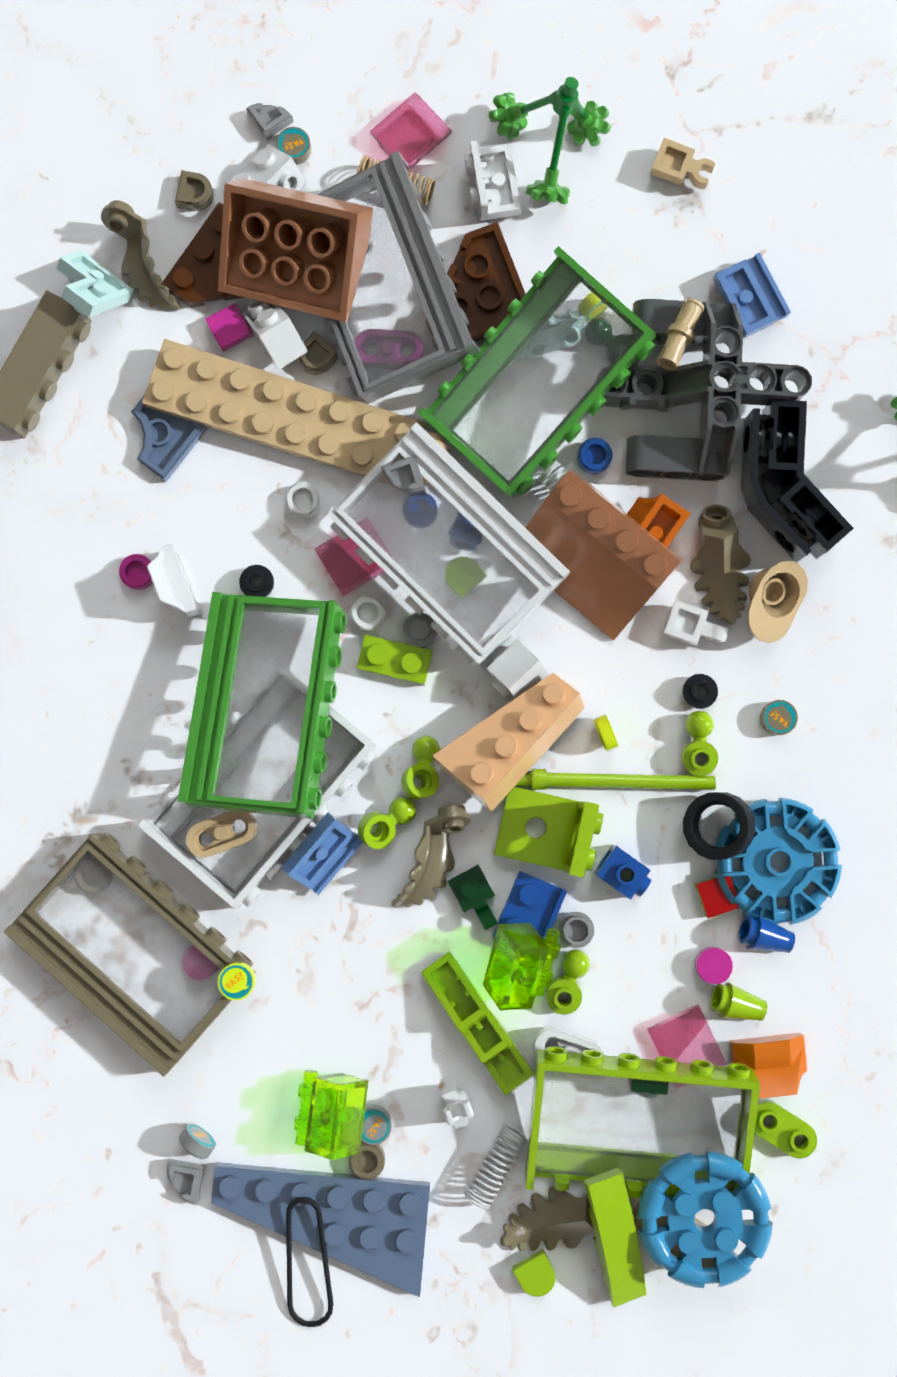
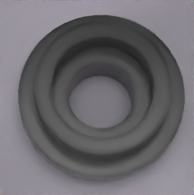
(267, 581)
(690, 696)

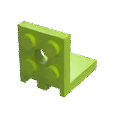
(567, 832)

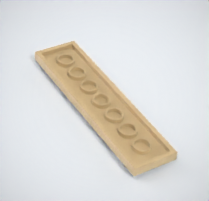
(272, 409)

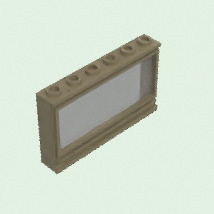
(128, 951)

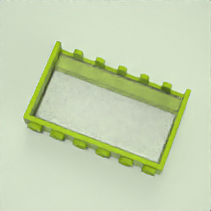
(593, 1122)

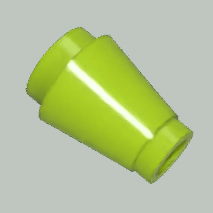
(737, 1003)

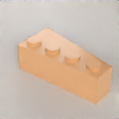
(510, 741)

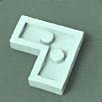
(92, 286)

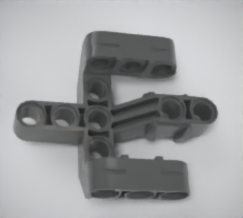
(713, 453)

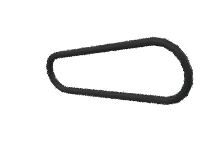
(289, 1263)

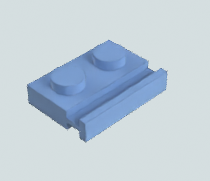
(754, 292)
(322, 854)

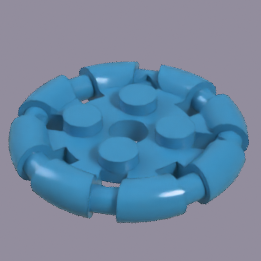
(799, 868)
(708, 1241)

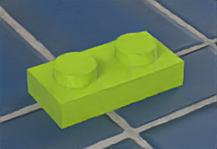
(394, 659)

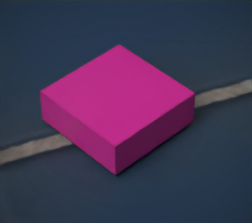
(229, 327)

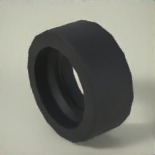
(693, 835)

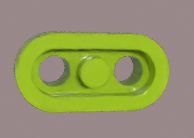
(785, 1129)

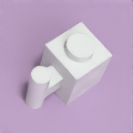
(514, 668)

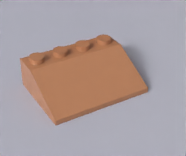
(292, 248)
(608, 554)

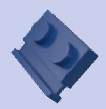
(532, 902)

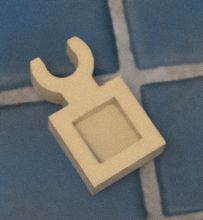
(675, 163)

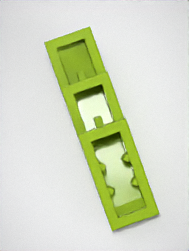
(478, 1023)
(615, 1237)

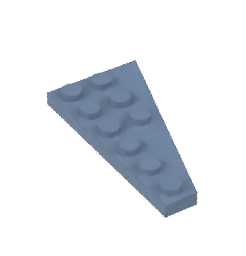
(366, 1222)

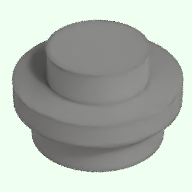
(418, 630)
(576, 929)

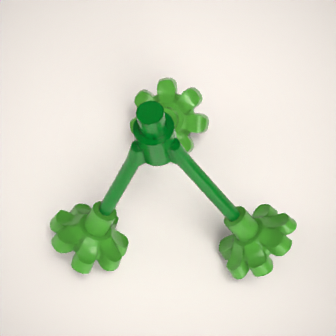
(586, 125)

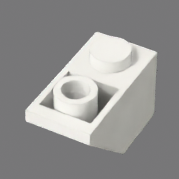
(274, 332)

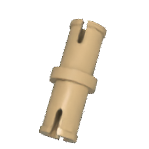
(680, 334)

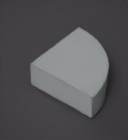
(269, 118)
(405, 475)
(186, 1179)

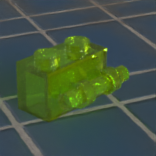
(520, 965)
(331, 1114)

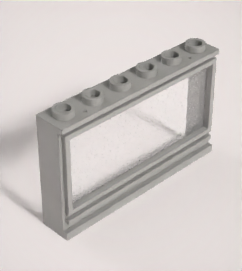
(405, 302)

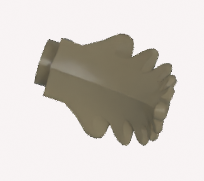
(122, 220)
(720, 564)
(433, 856)
(549, 1220)

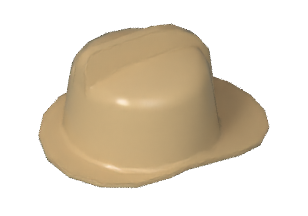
(775, 600)

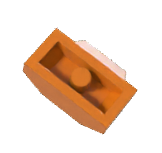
(659, 517)
(776, 1061)

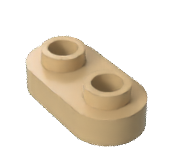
(222, 832)

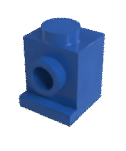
(610, 869)

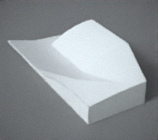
(173, 582)

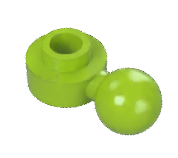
(699, 726)
(422, 750)
(401, 812)
(575, 965)

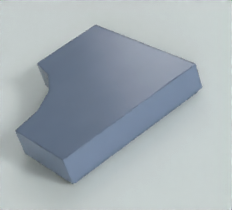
(165, 440)

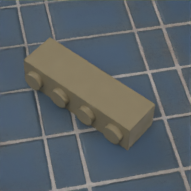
(38, 362)

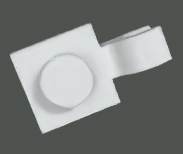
(689, 624)
(457, 1107)

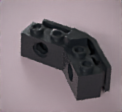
(783, 495)

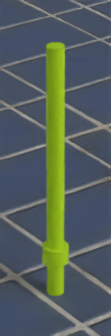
(540, 778)

